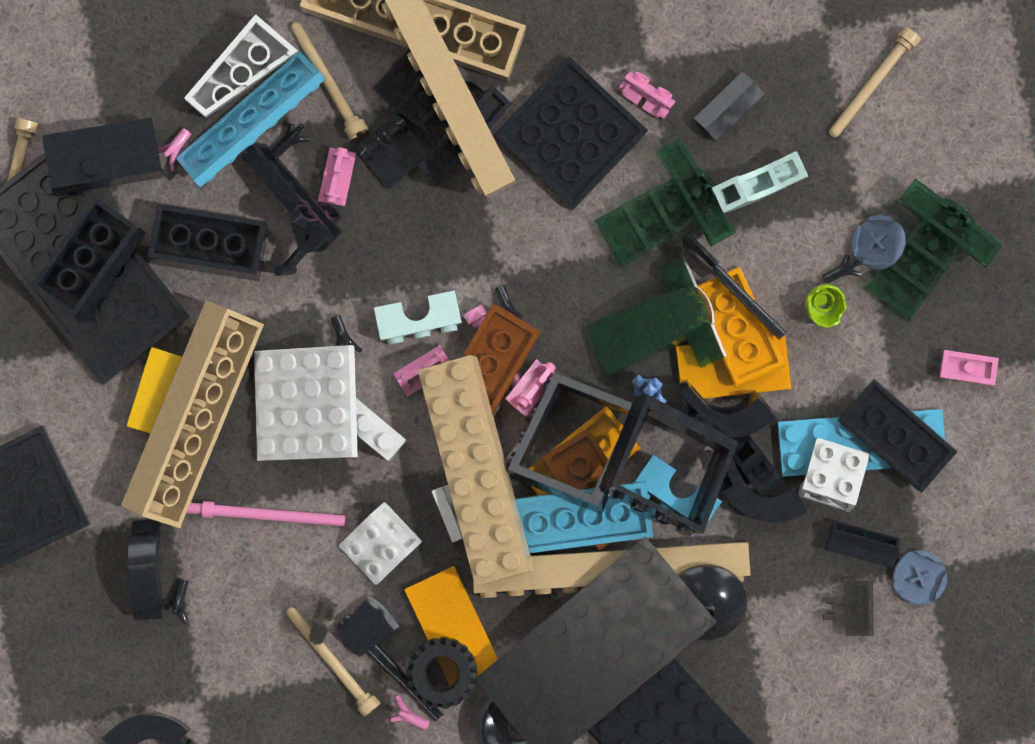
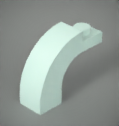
(760, 183)

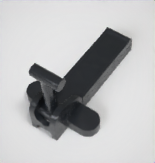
(311, 222)

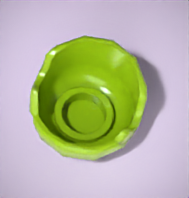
(824, 295)

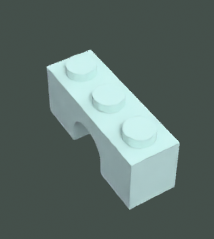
(442, 315)

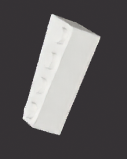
(243, 63)

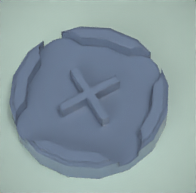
(878, 242)
(919, 577)

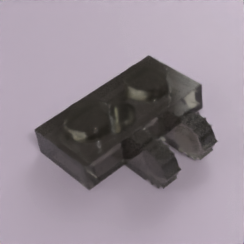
(857, 608)
(324, 612)

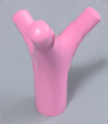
(174, 147)
(409, 716)

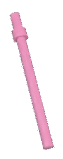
(209, 510)

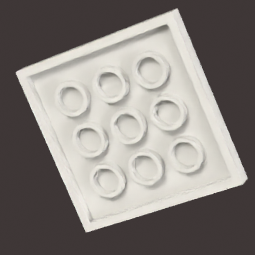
(305, 403)

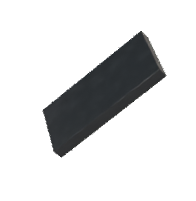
(897, 435)

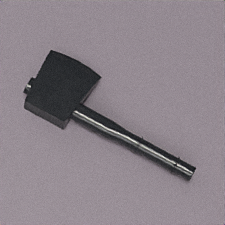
(710, 265)
(365, 630)

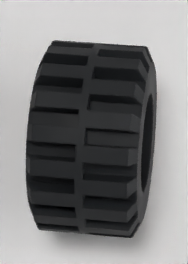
(417, 672)

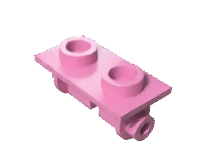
(656, 98)
(337, 176)
(409, 377)
(530, 387)

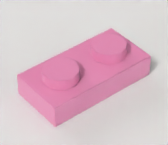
(968, 367)

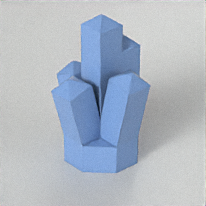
(648, 386)

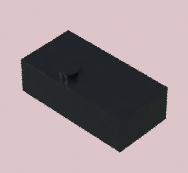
(102, 156)
(208, 242)
(88, 259)

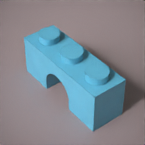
(657, 478)

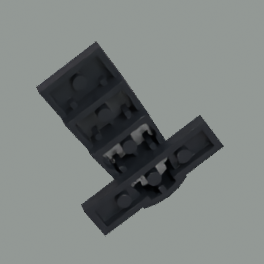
(405, 93)

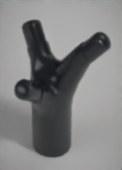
(290, 139)
(842, 270)
(505, 301)
(342, 335)
(178, 600)

